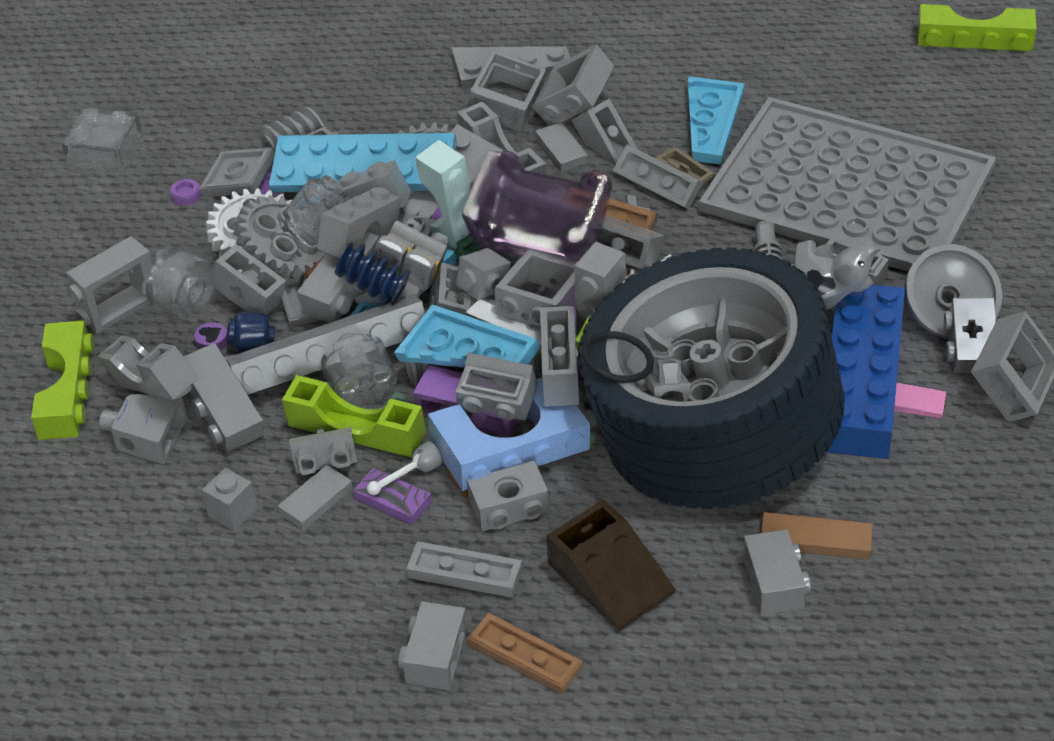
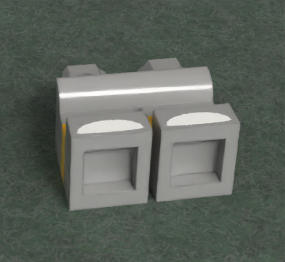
(413, 252)

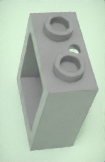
(573, 86)
(510, 111)
(102, 268)
(542, 269)
(1012, 395)

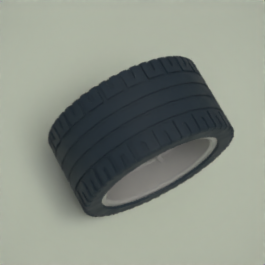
(756, 368)

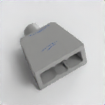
(146, 425)

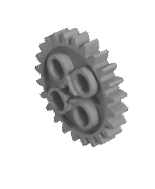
(267, 237)

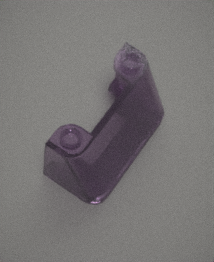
(533, 210)

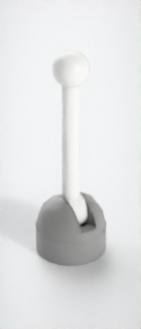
(425, 457)

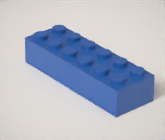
(867, 354)

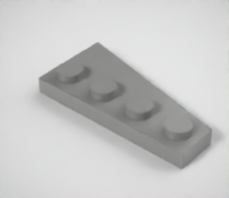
(471, 60)
(475, 152)

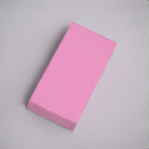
(919, 400)

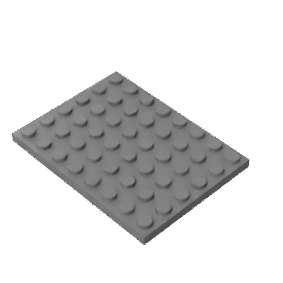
(847, 182)

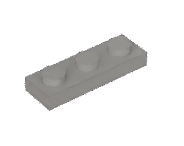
(658, 176)
(464, 569)

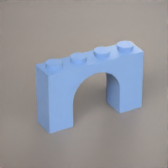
(473, 454)

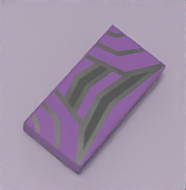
(395, 498)

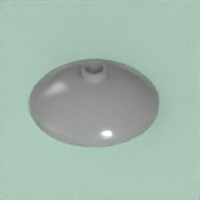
(949, 272)

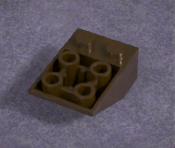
(608, 564)

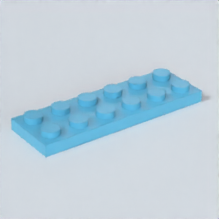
(313, 156)

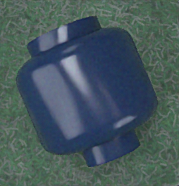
(249, 331)

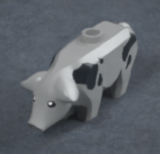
(836, 275)

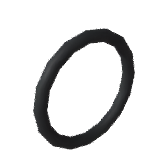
(614, 377)

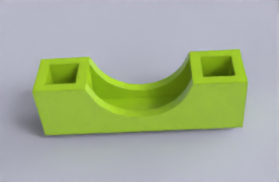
(944, 28)
(60, 408)
(393, 428)

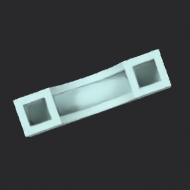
(447, 179)

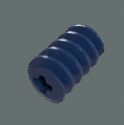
(371, 274)

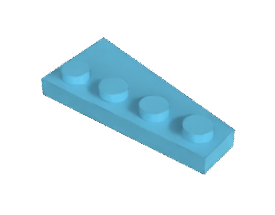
(712, 116)
(447, 336)

